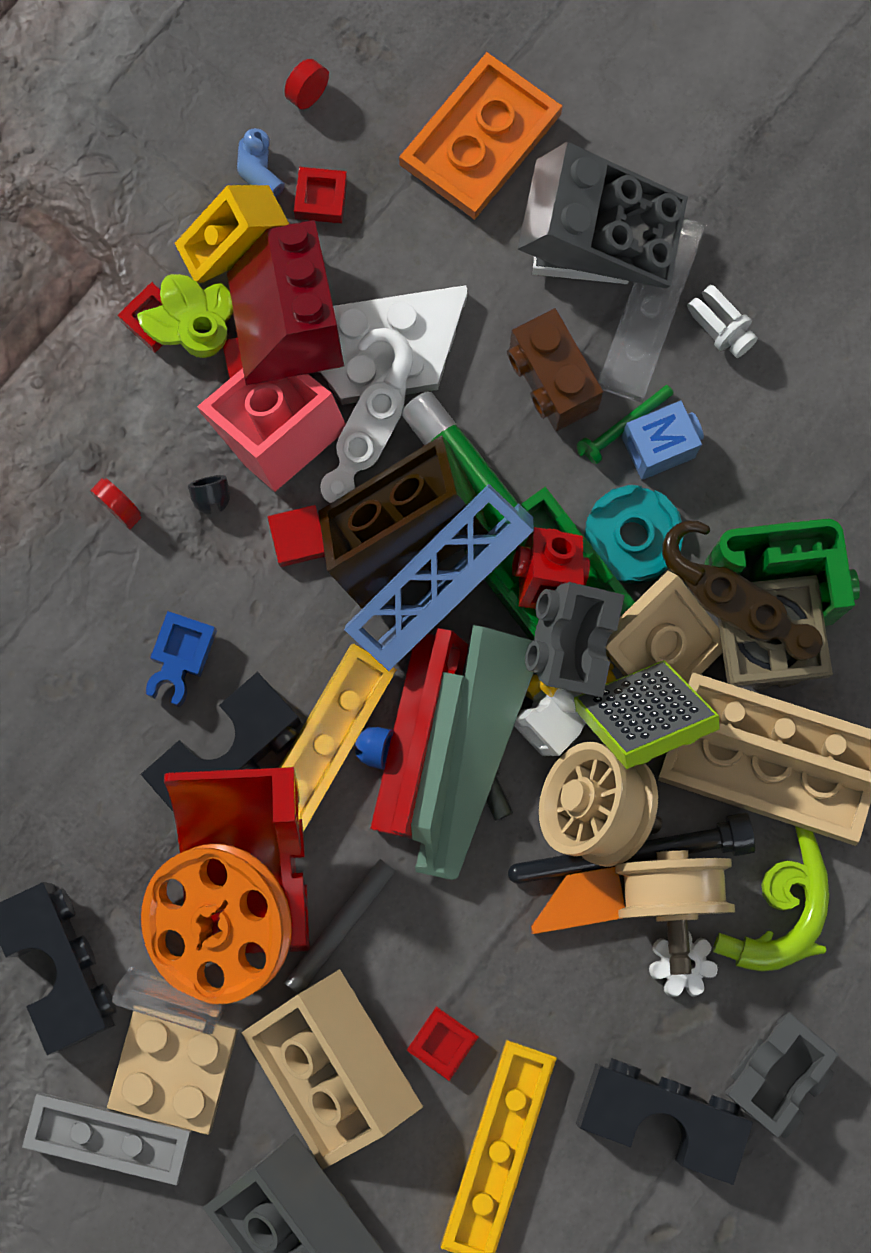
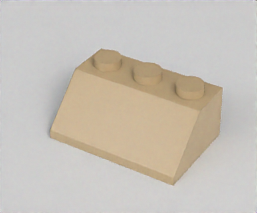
(332, 1070)

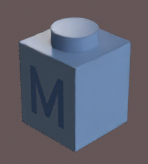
(662, 439)

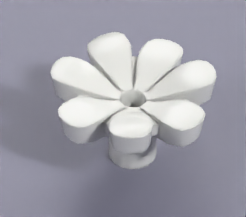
(699, 966)

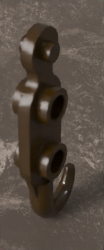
(738, 599)

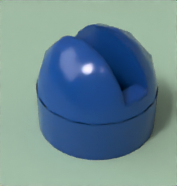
(373, 746)

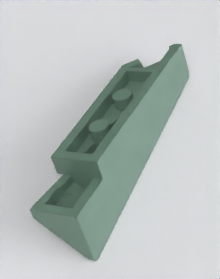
(466, 748)

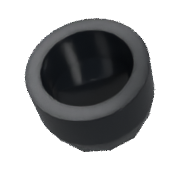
(210, 491)

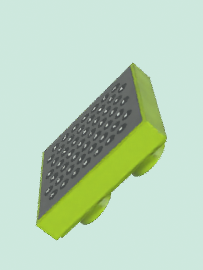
(647, 714)

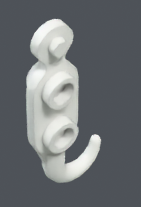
(372, 417)

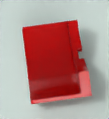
(253, 813)

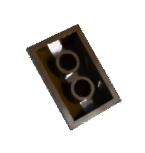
(393, 517)

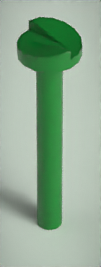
(593, 449)

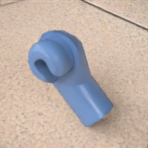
(253, 161)

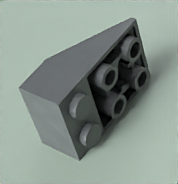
(601, 218)

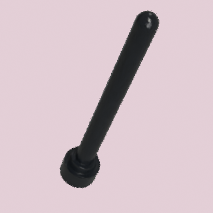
(732, 836)

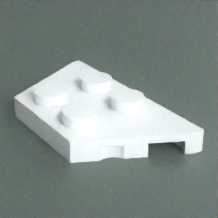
(423, 318)

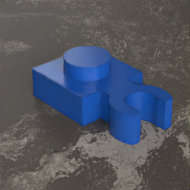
(181, 649)

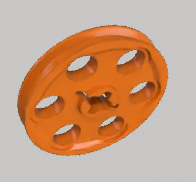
(236, 922)

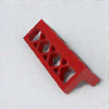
(412, 729)

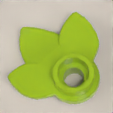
(188, 309)

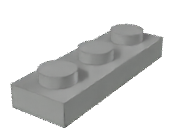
(107, 1138)

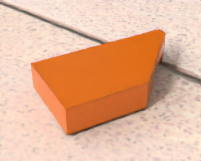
(582, 901)

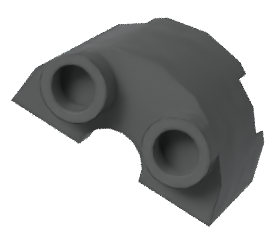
(574, 637)
(780, 1074)

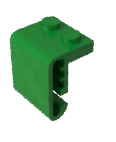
(793, 552)

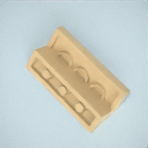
(778, 762)

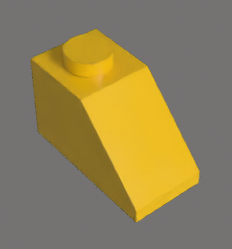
(228, 229)

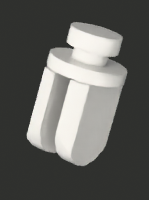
(729, 329)

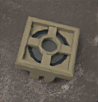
(768, 662)

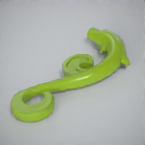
(799, 943)

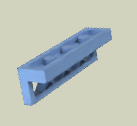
(453, 583)

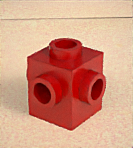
(547, 562)

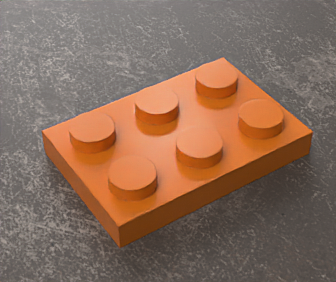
(480, 135)

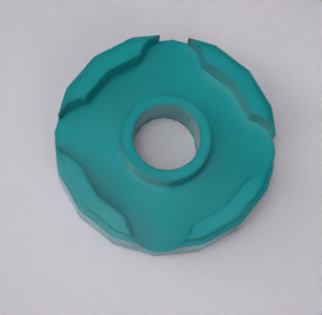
(624, 506)

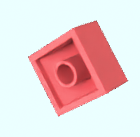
(274, 423)

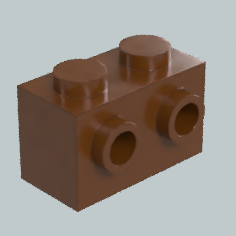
(554, 369)

